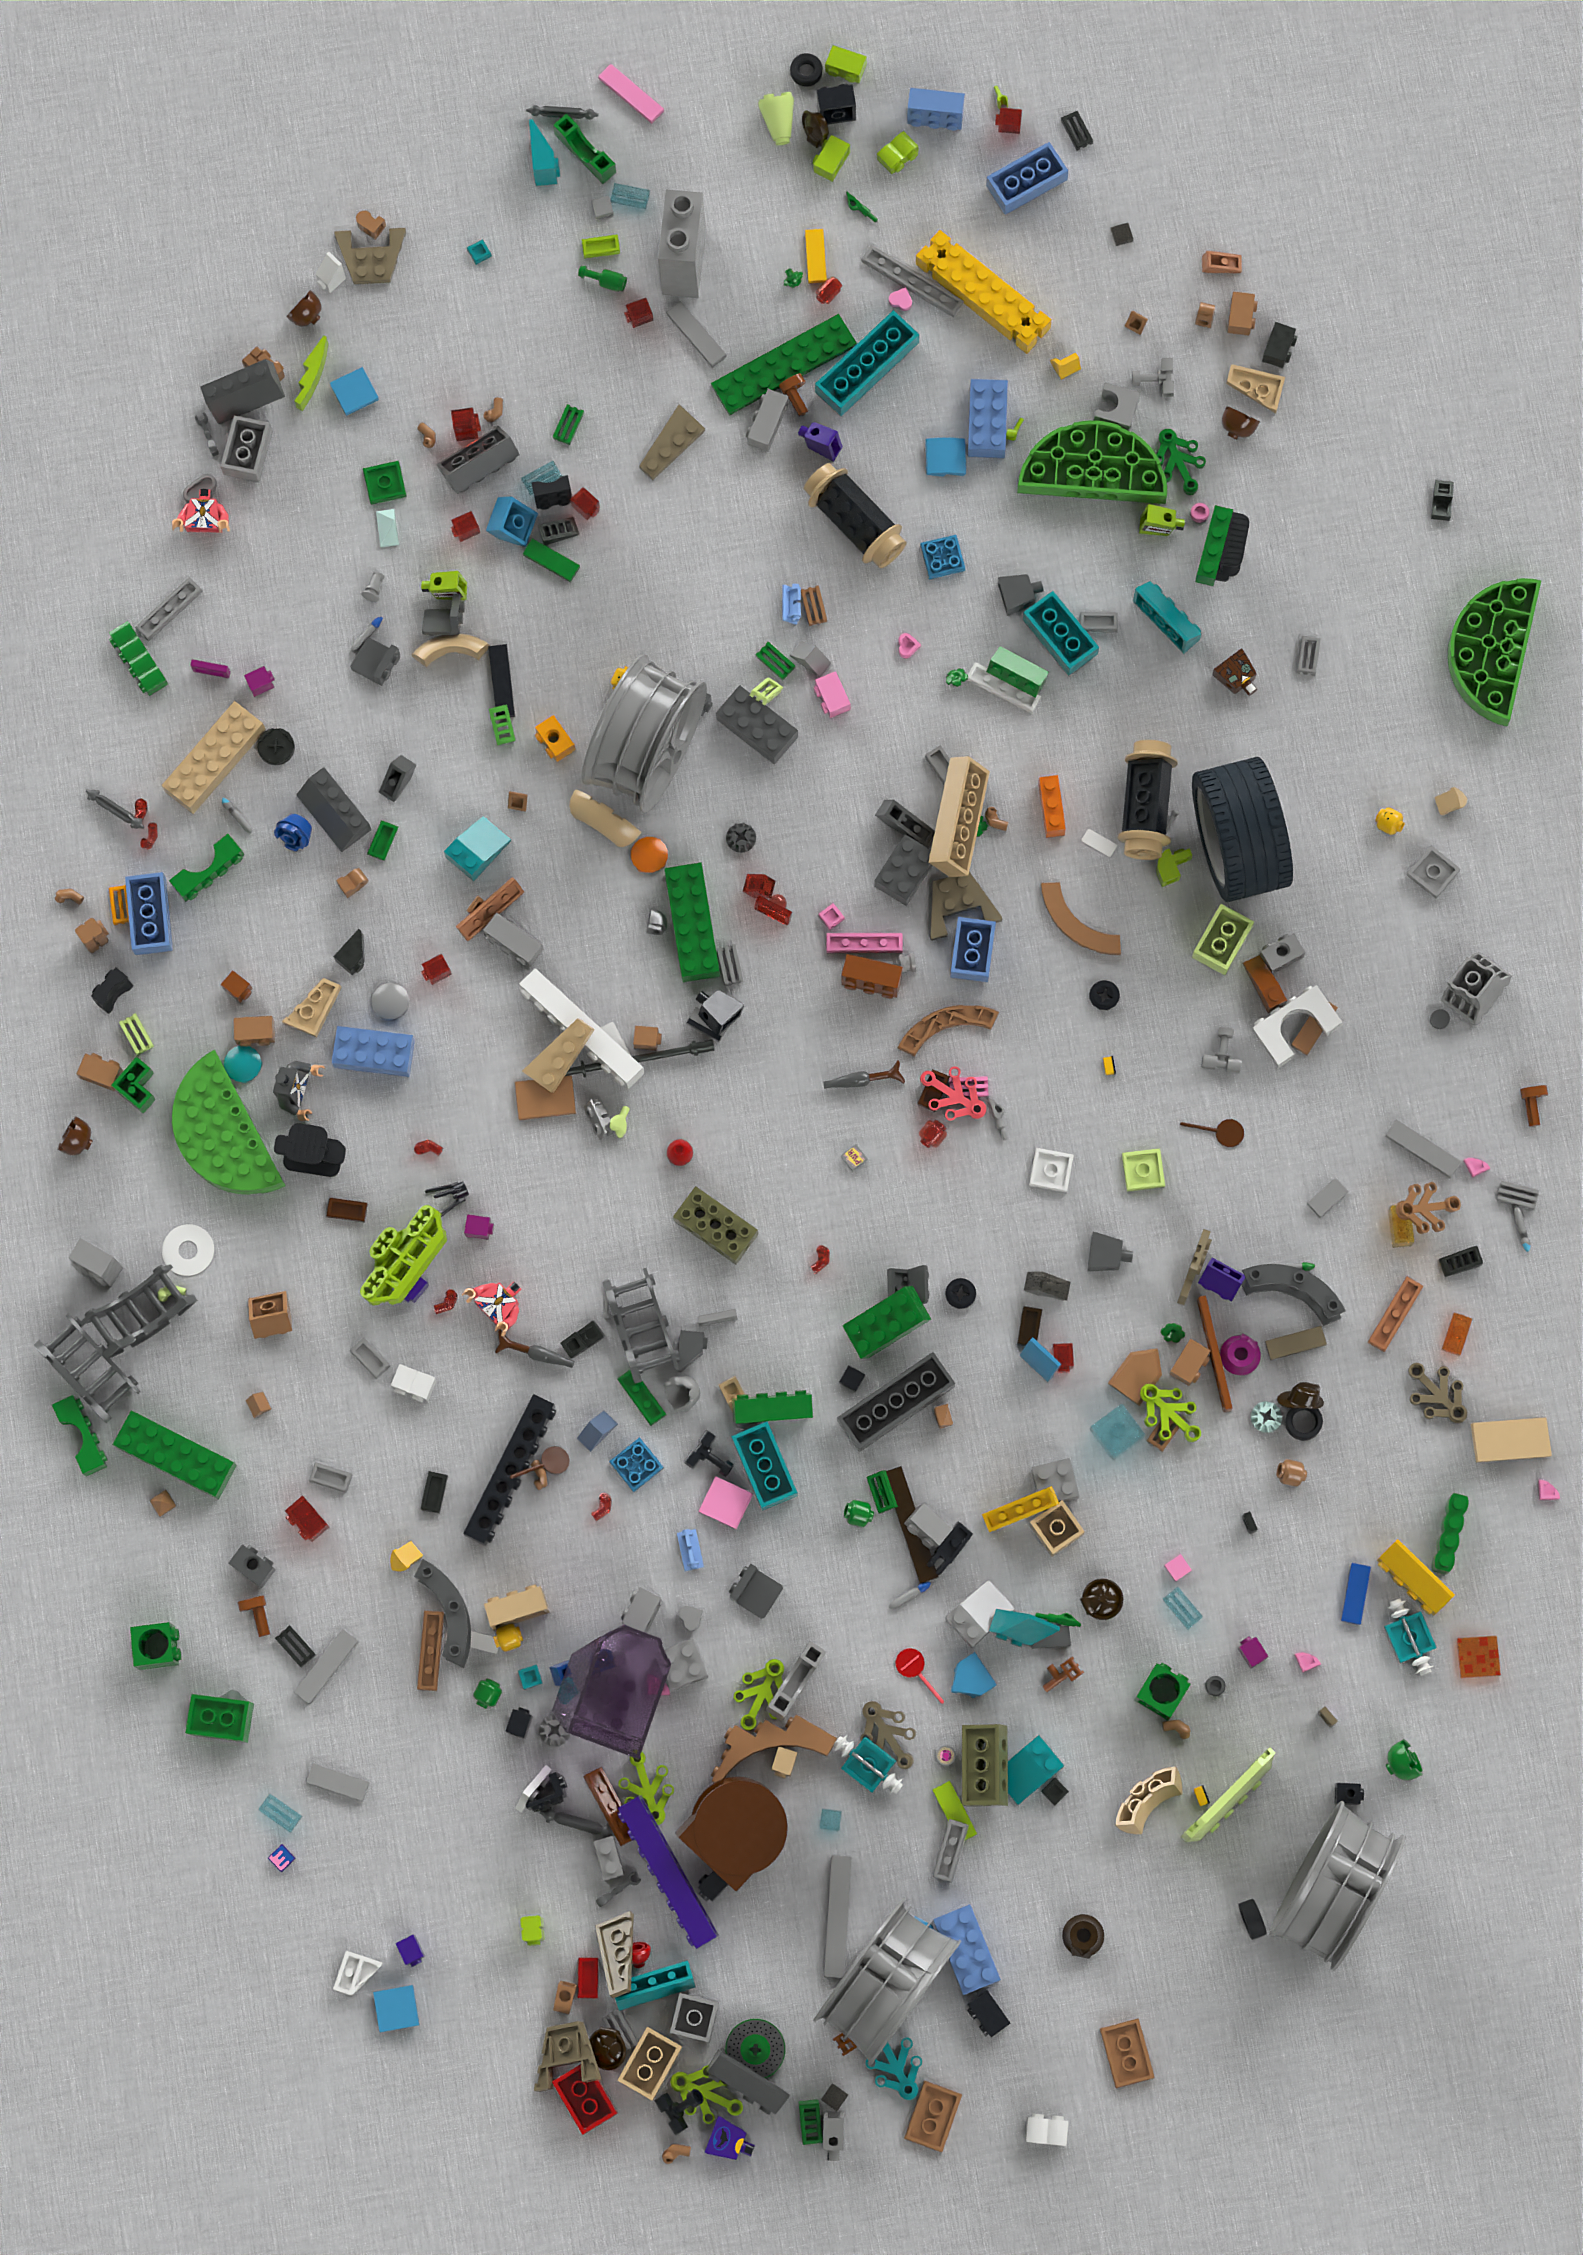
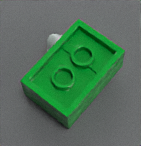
(220, 1717)

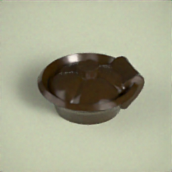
(815, 128)
(1102, 1599)
(1083, 1936)
(608, 2048)

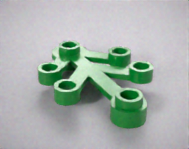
(1178, 457)

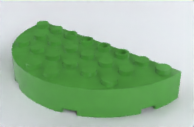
(1094, 463)
(1491, 645)
(219, 1134)

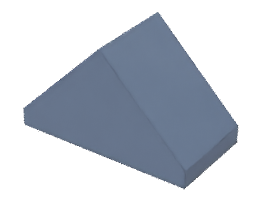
(596, 1430)

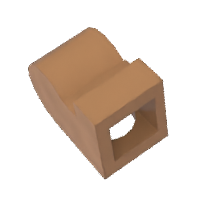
(369, 225)
(1206, 312)
(352, 882)
(564, 1997)

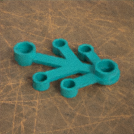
(896, 2067)

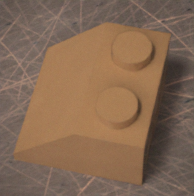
(270, 1315)

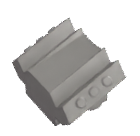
(1475, 987)

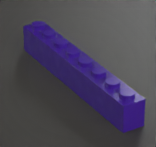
(668, 1872)

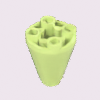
(778, 116)

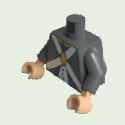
(291, 1086)

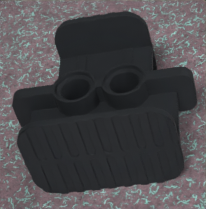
(1233, 547)
(310, 1150)

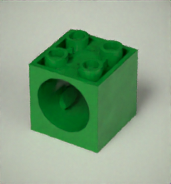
(142, 1633)
(1167, 1708)

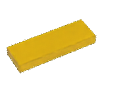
(815, 256)

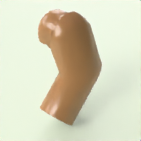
(496, 412)
(429, 435)
(993, 819)
(69, 893)
(541, 1473)

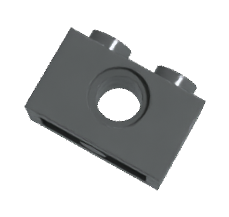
(242, 1559)

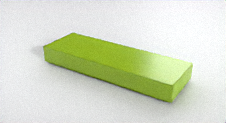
(953, 1807)

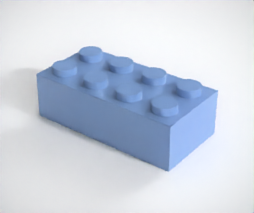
(1027, 178)
(987, 418)
(149, 913)
(373, 1051)
(972, 1958)

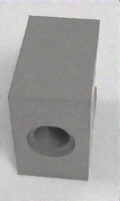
(1126, 405)

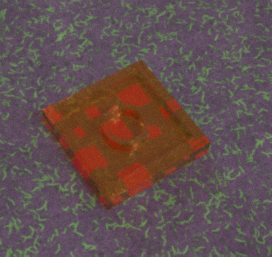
(1478, 1657)

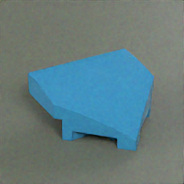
(972, 1677)

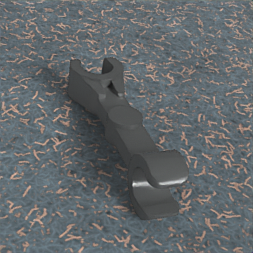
(212, 446)
(606, 1897)

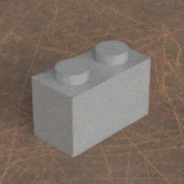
(928, 1526)
(609, 1858)

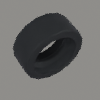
(1299, 1435)
(1252, 1919)

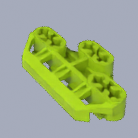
(403, 1250)

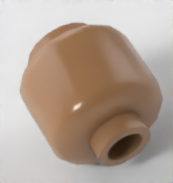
(1291, 1472)

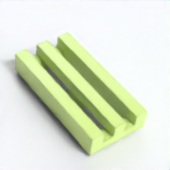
(762, 696)
(129, 1021)

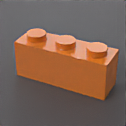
(1052, 806)

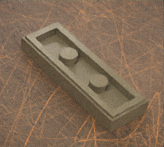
(1295, 1343)

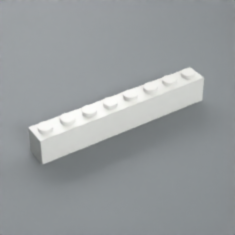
(565, 1012)

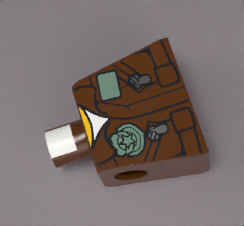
(1237, 673)

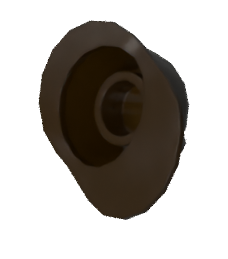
(1302, 1396)

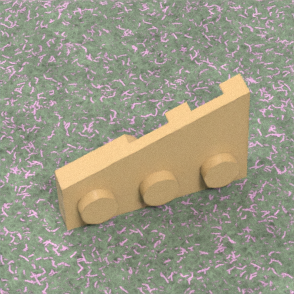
(1257, 385)
(313, 1011)

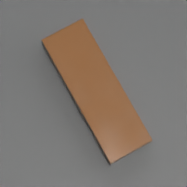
(1308, 1035)

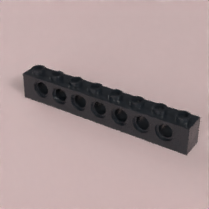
(535, 1406)

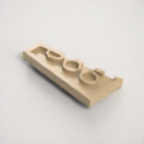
(555, 1060)

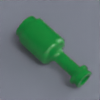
(607, 279)

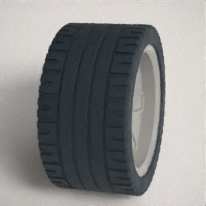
(1242, 829)

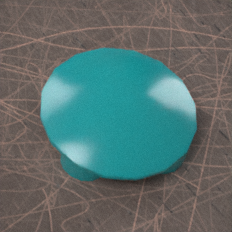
(242, 1063)

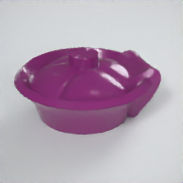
(1240, 1354)

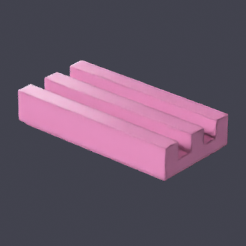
(978, 1086)

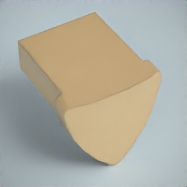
(1450, 801)

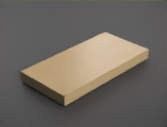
(1511, 1439)

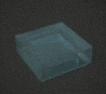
(830, 1819)

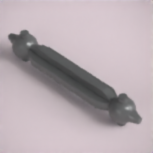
(559, 112)
(115, 809)
(577, 1822)

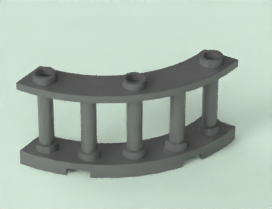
(1296, 1284)
(148, 1328)
(626, 1333)
(73, 1376)
(456, 1612)

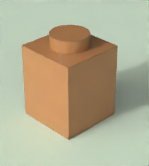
(647, 1038)

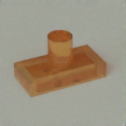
(1456, 1334)

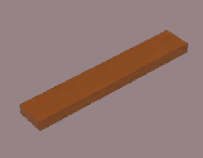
(1214, 1354)

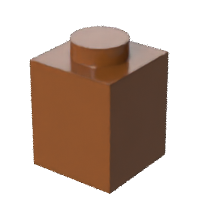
(237, 986)

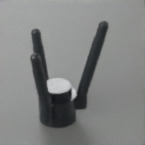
(457, 1190)

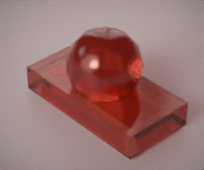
(774, 908)

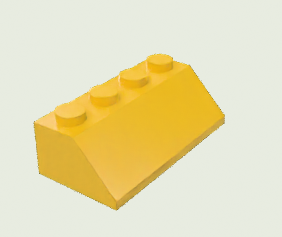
(1415, 1577)

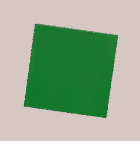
(384, 482)

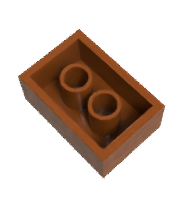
(871, 976)

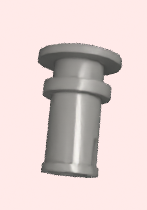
(372, 590)

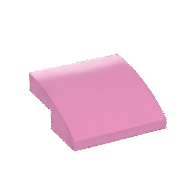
(725, 1502)

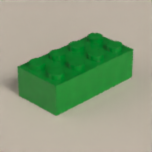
(886, 1322)

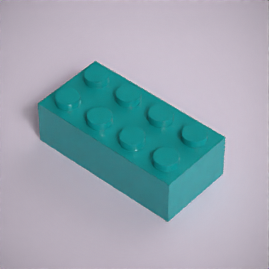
(1060, 633)
(764, 1466)

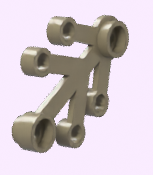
(1439, 1395)
(887, 1731)

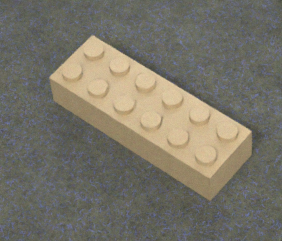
(213, 757)
(959, 816)

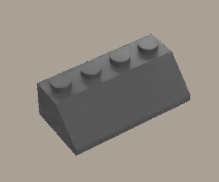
(243, 391)
(478, 459)
(333, 809)
(748, 2082)

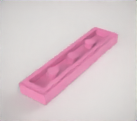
(631, 93)
(864, 943)

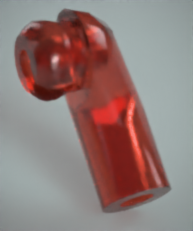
(823, 1259)

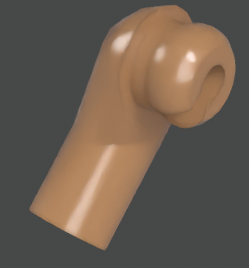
(1177, 1725)
(674, 2151)

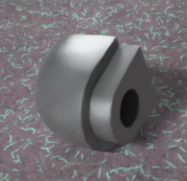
(656, 922)

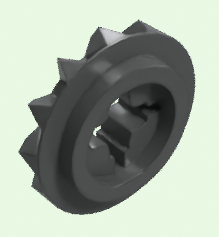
(742, 845)

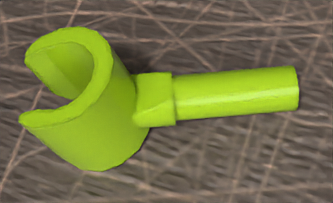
(1001, 99)
(1012, 434)

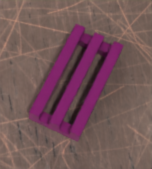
(210, 668)

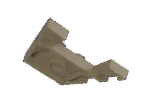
(371, 263)
(955, 896)
(1196, 1265)
(565, 2046)

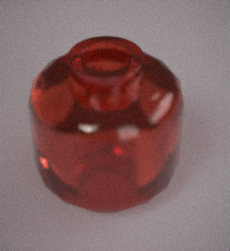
(932, 1133)

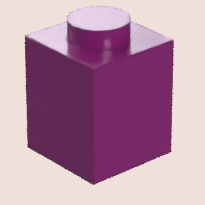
(259, 681)
(478, 1227)
(1252, 1651)

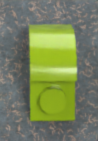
(1167, 865)

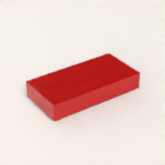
(588, 1977)

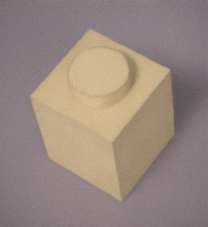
(784, 1762)

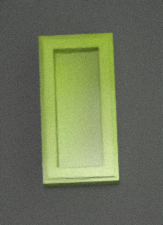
(600, 246)

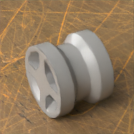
(907, 962)

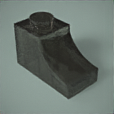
(1047, 1285)

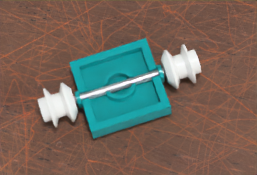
(1410, 1637)
(868, 1764)

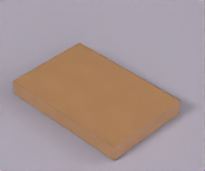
(538, 1102)
(1127, 2053)
(933, 2116)

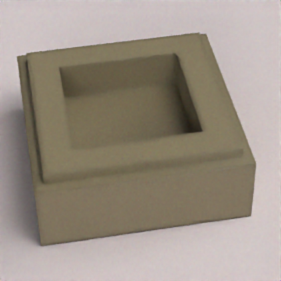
(1327, 1716)

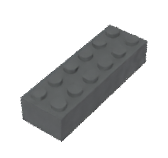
(896, 1402)

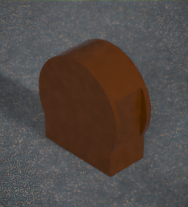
(736, 1828)

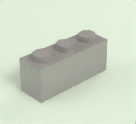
(767, 419)
(512, 940)

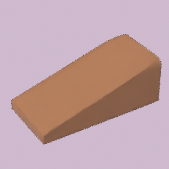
(1221, 262)

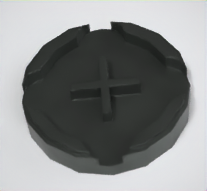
(275, 746)

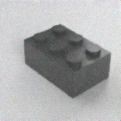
(904, 870)

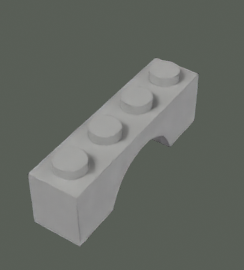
(795, 1681)

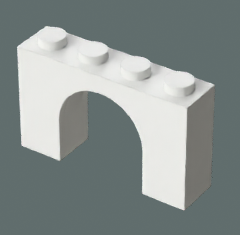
(1310, 1002)

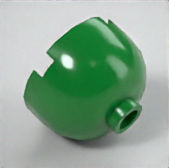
(1403, 1762)

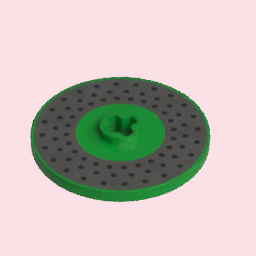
(768, 2039)

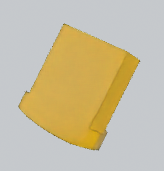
(1066, 366)
(404, 1557)

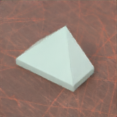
(387, 528)

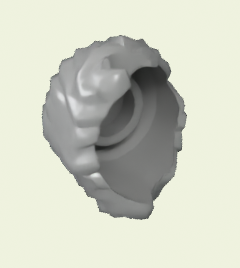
(682, 1392)

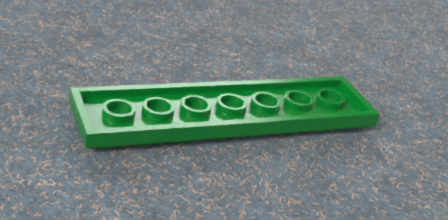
(793, 357)

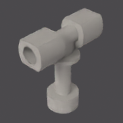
(1163, 377)
(1222, 1059)

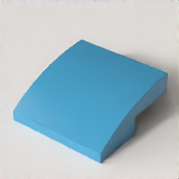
(945, 456)
(1040, 1359)

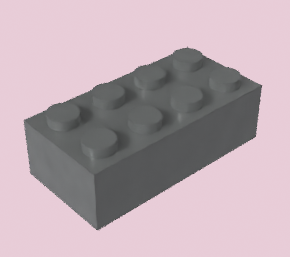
(757, 725)

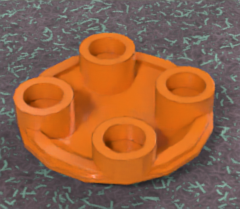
(649, 854)

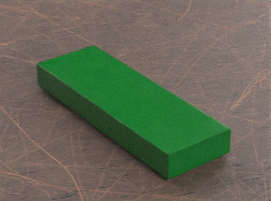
(551, 560)
(642, 1398)

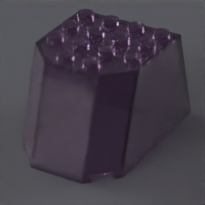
(613, 1689)

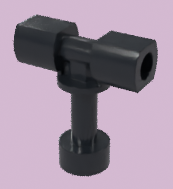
(703, 1452)
(676, 2110)

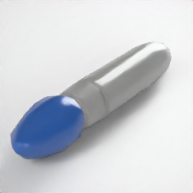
(366, 634)
(909, 1595)

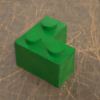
(131, 1084)

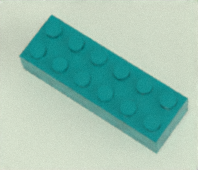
(867, 363)

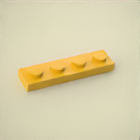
(1020, 1509)

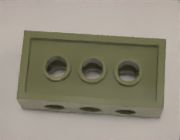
(715, 1212)
(996, 1767)

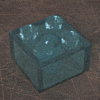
(1117, 1432)

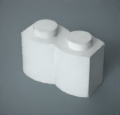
(413, 1383)
(1046, 2131)

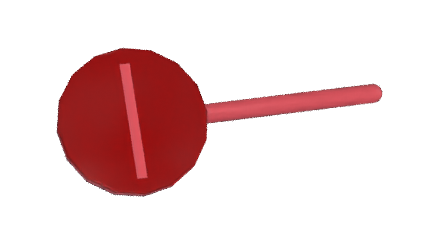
(910, 1664)

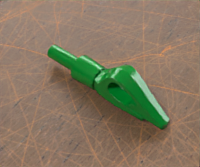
(859, 206)
(1063, 1619)

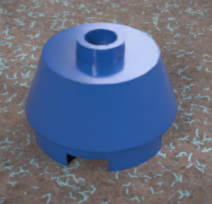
(294, 832)

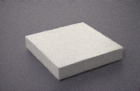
(1051, 1170)

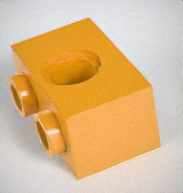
(551, 728)

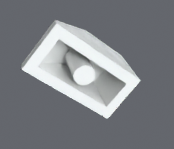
(330, 273)

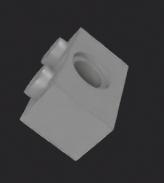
(1293, 950)

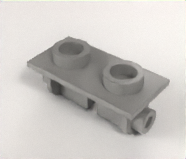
(595, 1111)

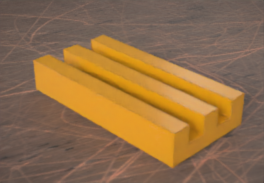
(122, 920)

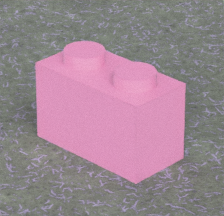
(832, 695)

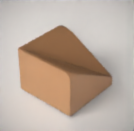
(943, 1416)

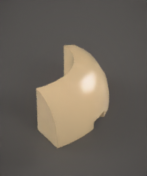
(445, 644)
(601, 818)
(1147, 1796)

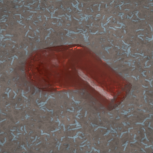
(140, 808)
(152, 836)
(427, 1146)
(449, 1302)
(604, 1506)

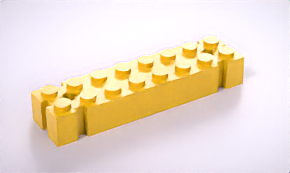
(983, 291)

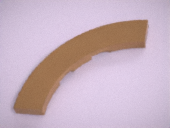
(1073, 927)
(944, 1019)

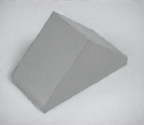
(811, 658)

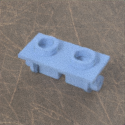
(790, 608)
(690, 1549)

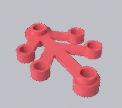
(955, 1096)

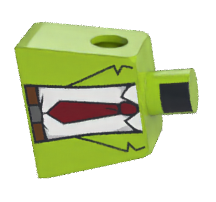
(1159, 521)
(445, 584)

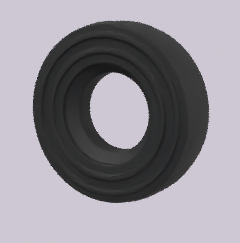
(806, 58)

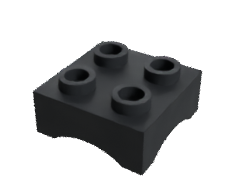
(552, 493)
(111, 988)

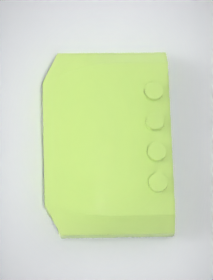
(1230, 1798)

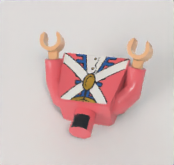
(202, 515)
(496, 1303)

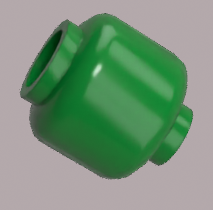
(858, 1513)
(487, 1693)

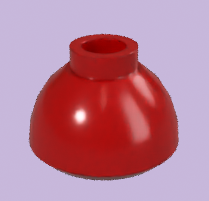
(679, 1152)
(640, 1954)

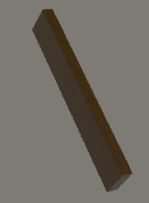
(918, 1551)

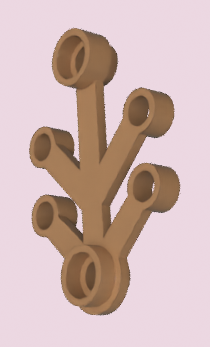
(1424, 1208)

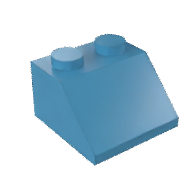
(511, 521)

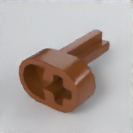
(790, 388)
(1530, 1095)
(257, 1605)

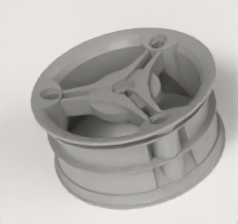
(643, 733)
(1337, 1886)
(886, 1981)

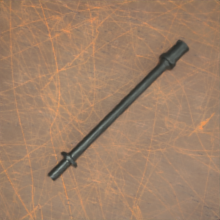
(693, 1048)

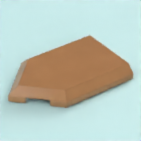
(1135, 1372)

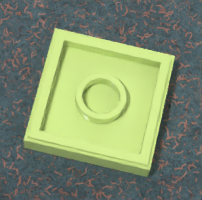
(1143, 1170)

